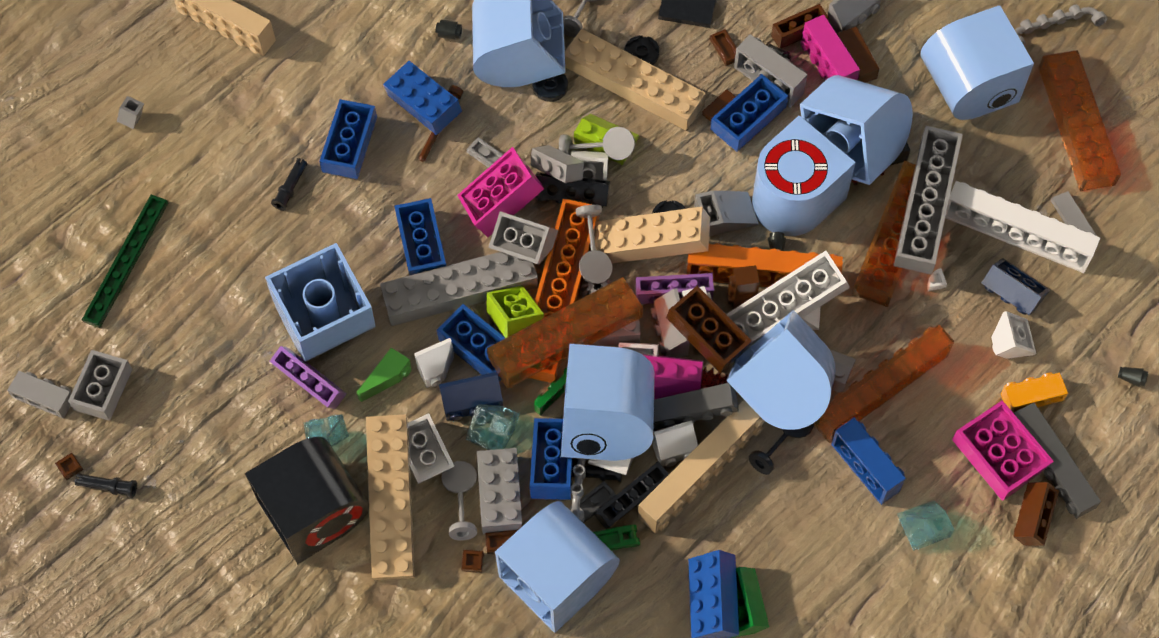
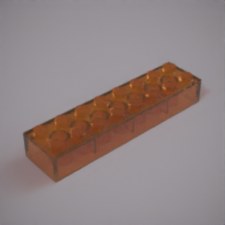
(1079, 121)
(878, 274)
(577, 323)
(886, 381)

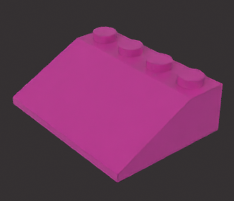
(503, 188)
(675, 375)
(1002, 450)

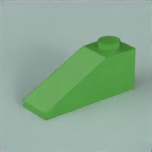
(386, 374)

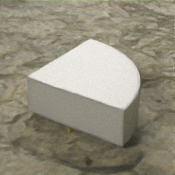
(936, 281)

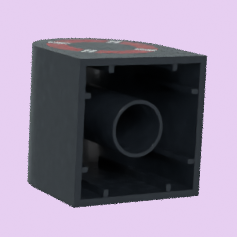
(308, 496)

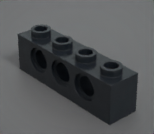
(600, 188)
(631, 496)

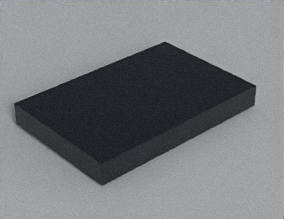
(688, 11)

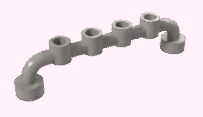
(1059, 17)
(577, 488)

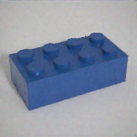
(422, 97)
(749, 112)
(348, 139)
(420, 236)
(470, 338)
(868, 460)
(549, 471)
(713, 595)

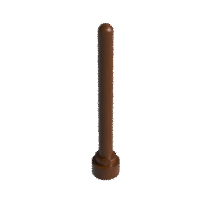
(456, 92)

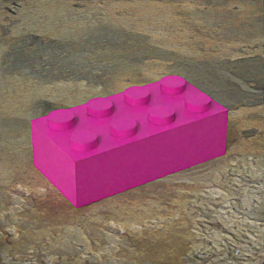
(827, 50)

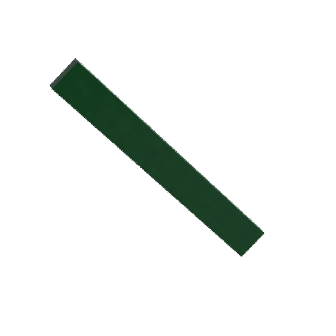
(125, 261)

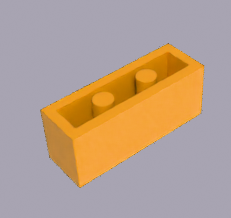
(1041, 391)

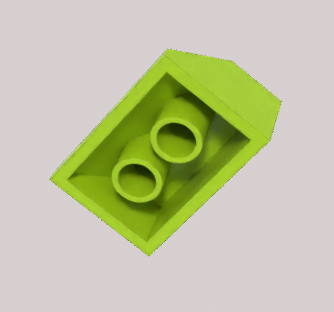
(592, 130)
(512, 309)

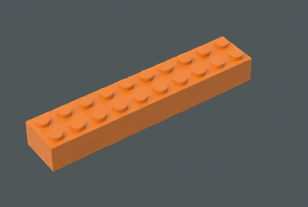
(561, 273)

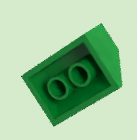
(751, 607)

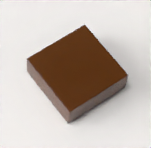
(69, 466)
(472, 561)

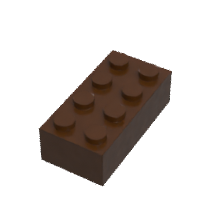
(708, 329)

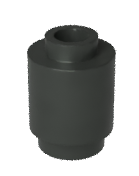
(448, 29)

